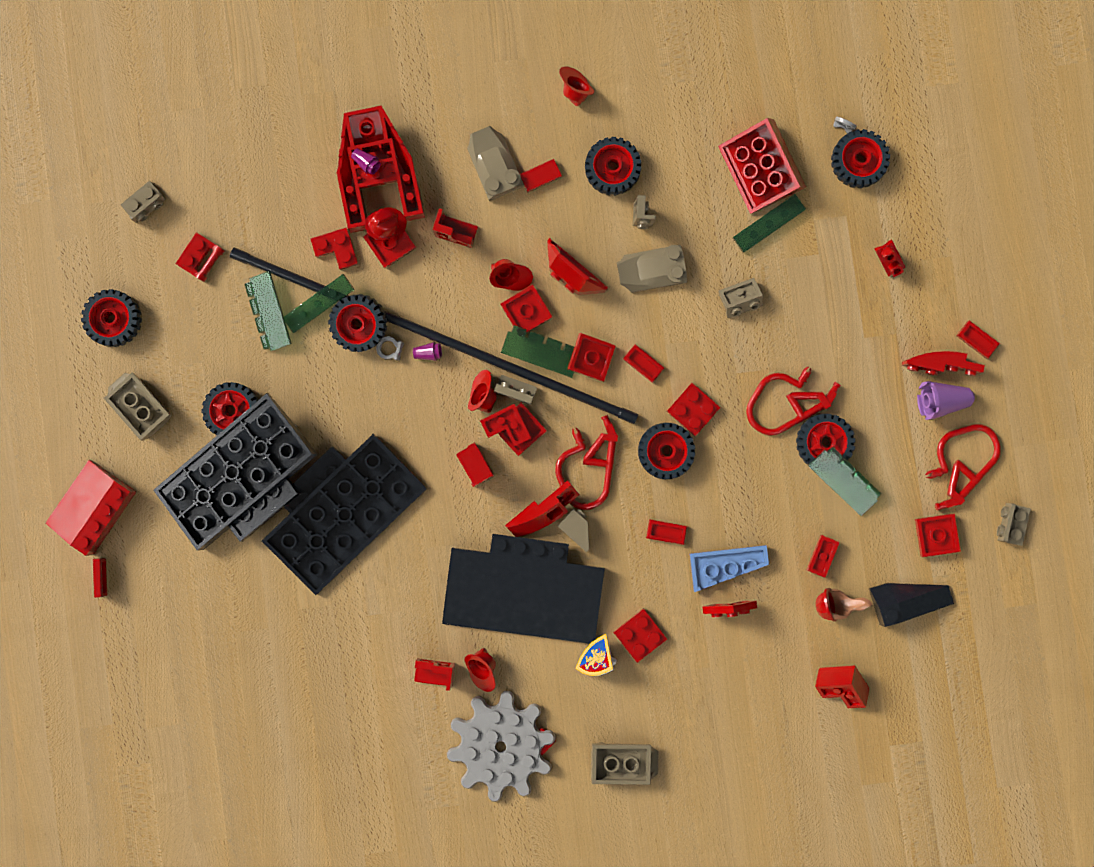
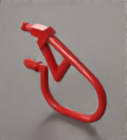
(825, 401)
(588, 459)
(959, 499)

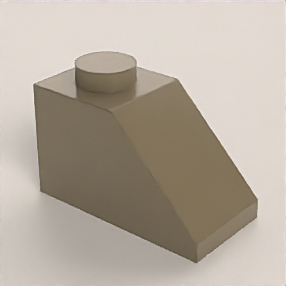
(576, 528)

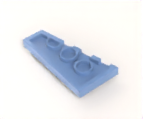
(721, 565)

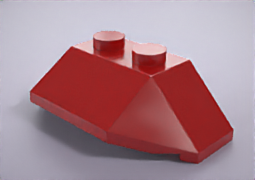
(571, 272)

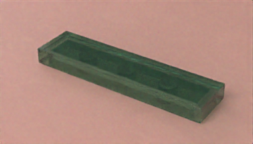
(769, 223)
(318, 303)

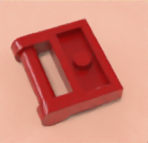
(194, 255)

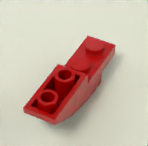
(936, 362)
(548, 511)

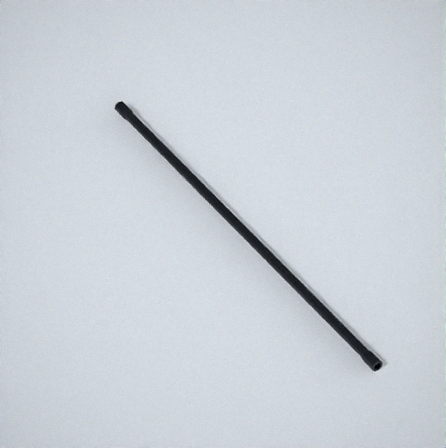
(621, 413)

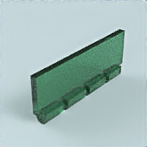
(271, 315)
(535, 352)
(838, 475)

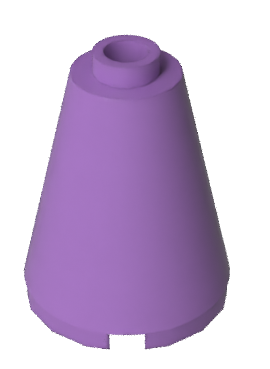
(943, 399)

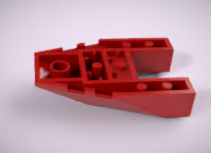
(374, 134)

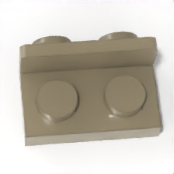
(143, 202)
(640, 209)
(741, 298)
(515, 389)
(1013, 524)

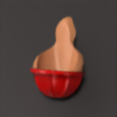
(836, 605)

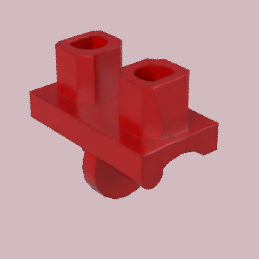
(890, 259)

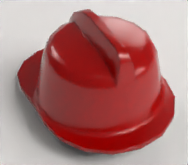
(575, 85)
(385, 223)
(510, 276)
(482, 393)
(481, 669)

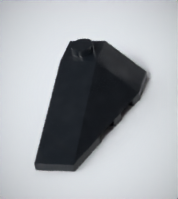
(903, 602)

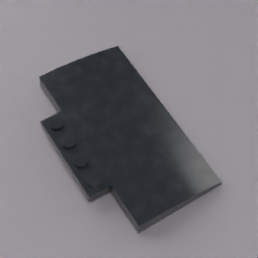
(238, 476)
(341, 510)
(523, 590)

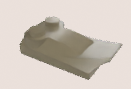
(493, 163)
(652, 269)
(137, 406)
(623, 763)

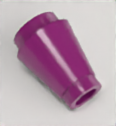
(366, 161)
(428, 352)

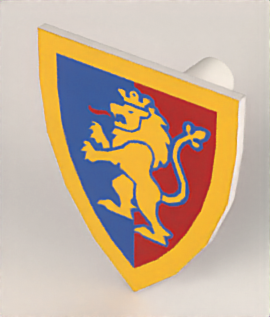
(596, 658)

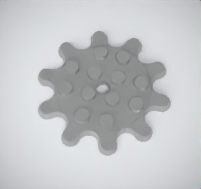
(522, 743)

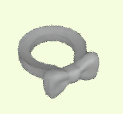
(847, 125)
(396, 355)

